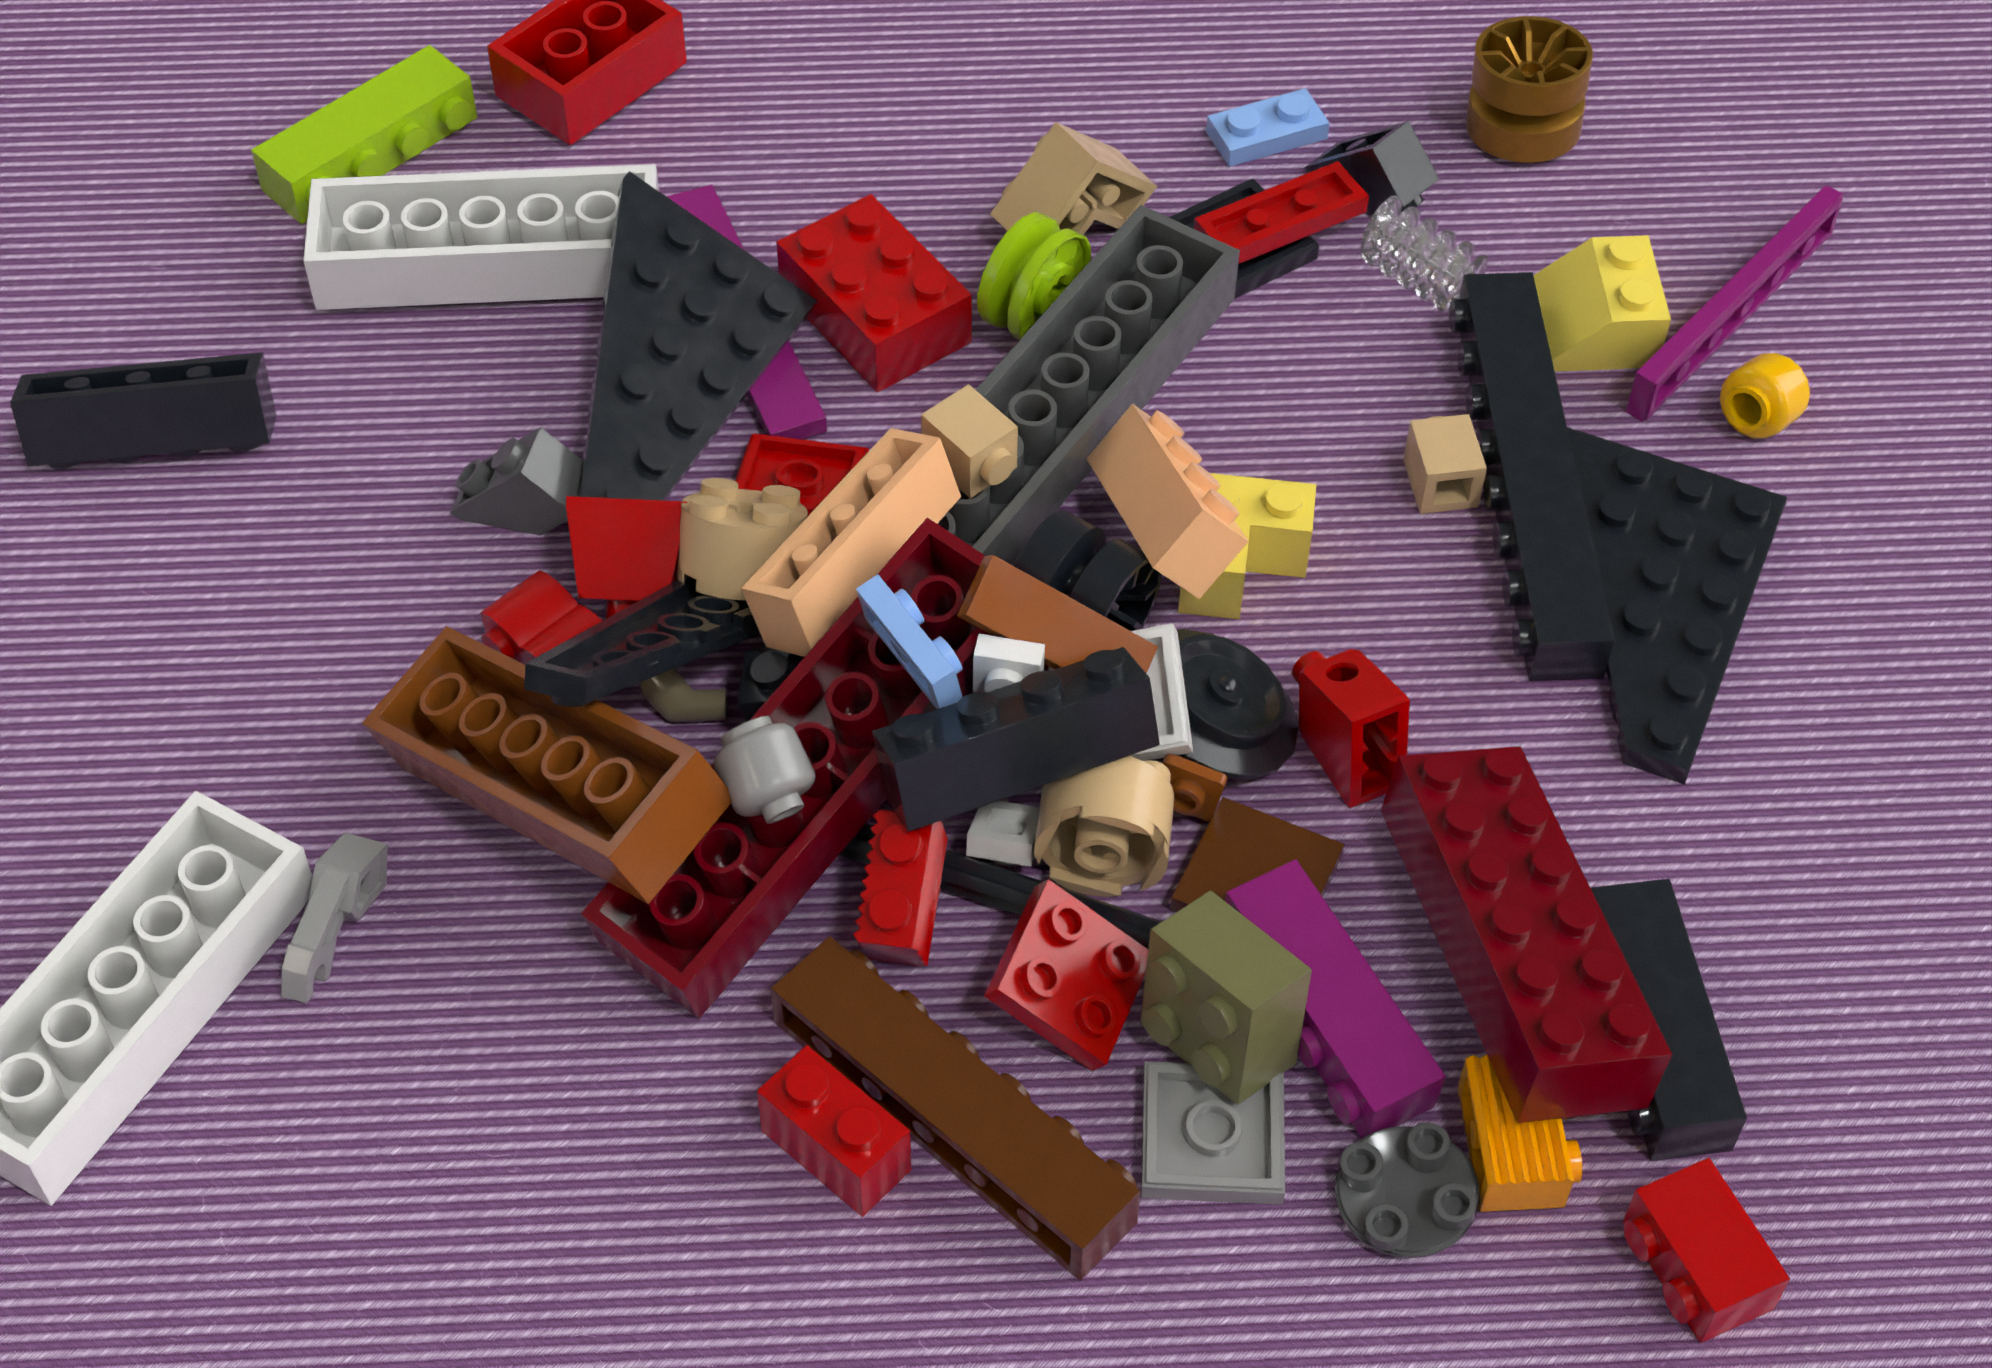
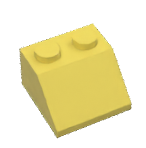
(1603, 305)

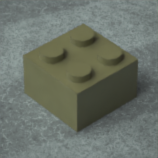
(1224, 996)

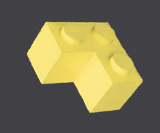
(1279, 529)

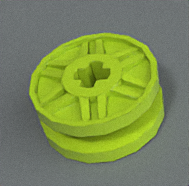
(1029, 272)

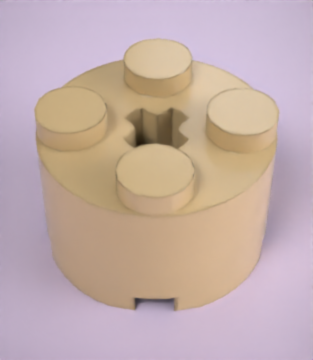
(733, 533)
(1107, 827)

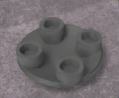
(1407, 1190)

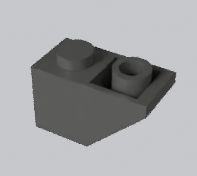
(520, 485)

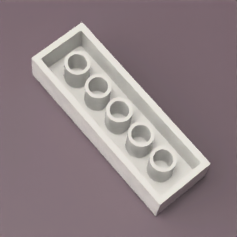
(463, 236)
(137, 985)

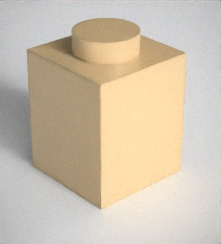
(975, 438)
(1444, 463)

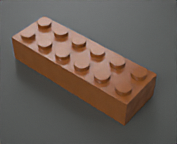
(562, 775)

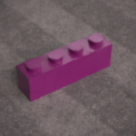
(1351, 1025)

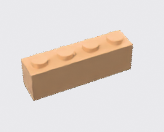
(1168, 499)
(849, 539)

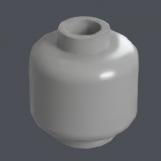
(764, 769)

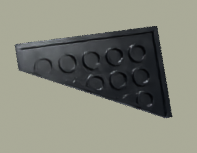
(678, 344)
(1677, 581)

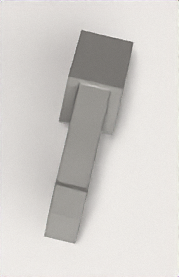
(342, 886)

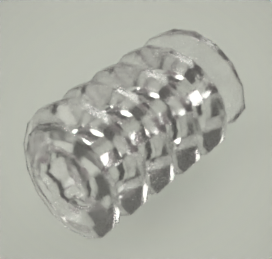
(1416, 256)

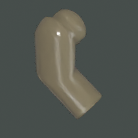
(681, 703)

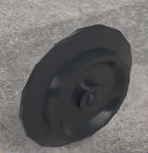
(1235, 708)

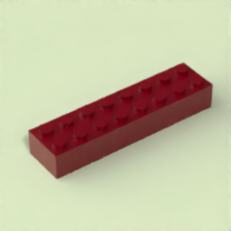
(754, 872)

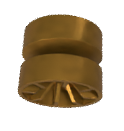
(1528, 88)

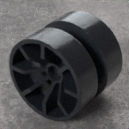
(1102, 576)

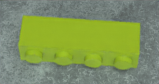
(367, 129)

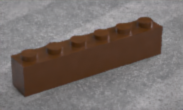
(959, 1106)

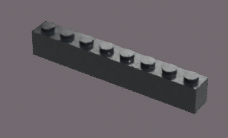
(1531, 479)

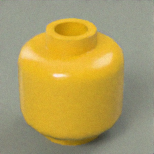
(1764, 395)

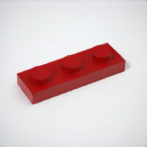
(1286, 212)

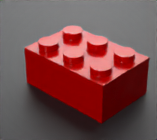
(585, 60)
(877, 292)

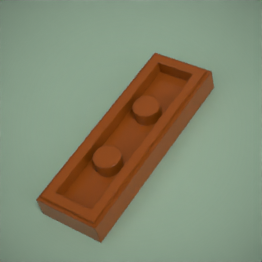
(1025, 609)

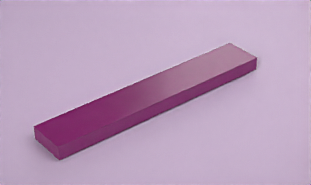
(1733, 304)
(783, 393)

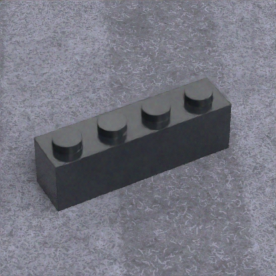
(144, 410)
(1016, 737)
(1697, 1098)

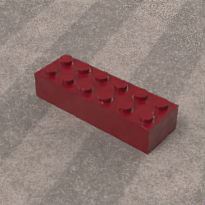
(1523, 935)

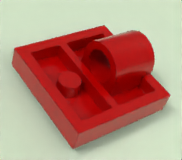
(1069, 975)

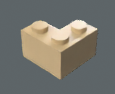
(1074, 183)

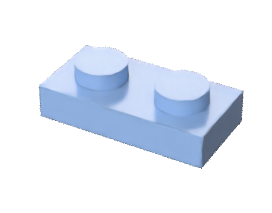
(1267, 127)
(897, 623)

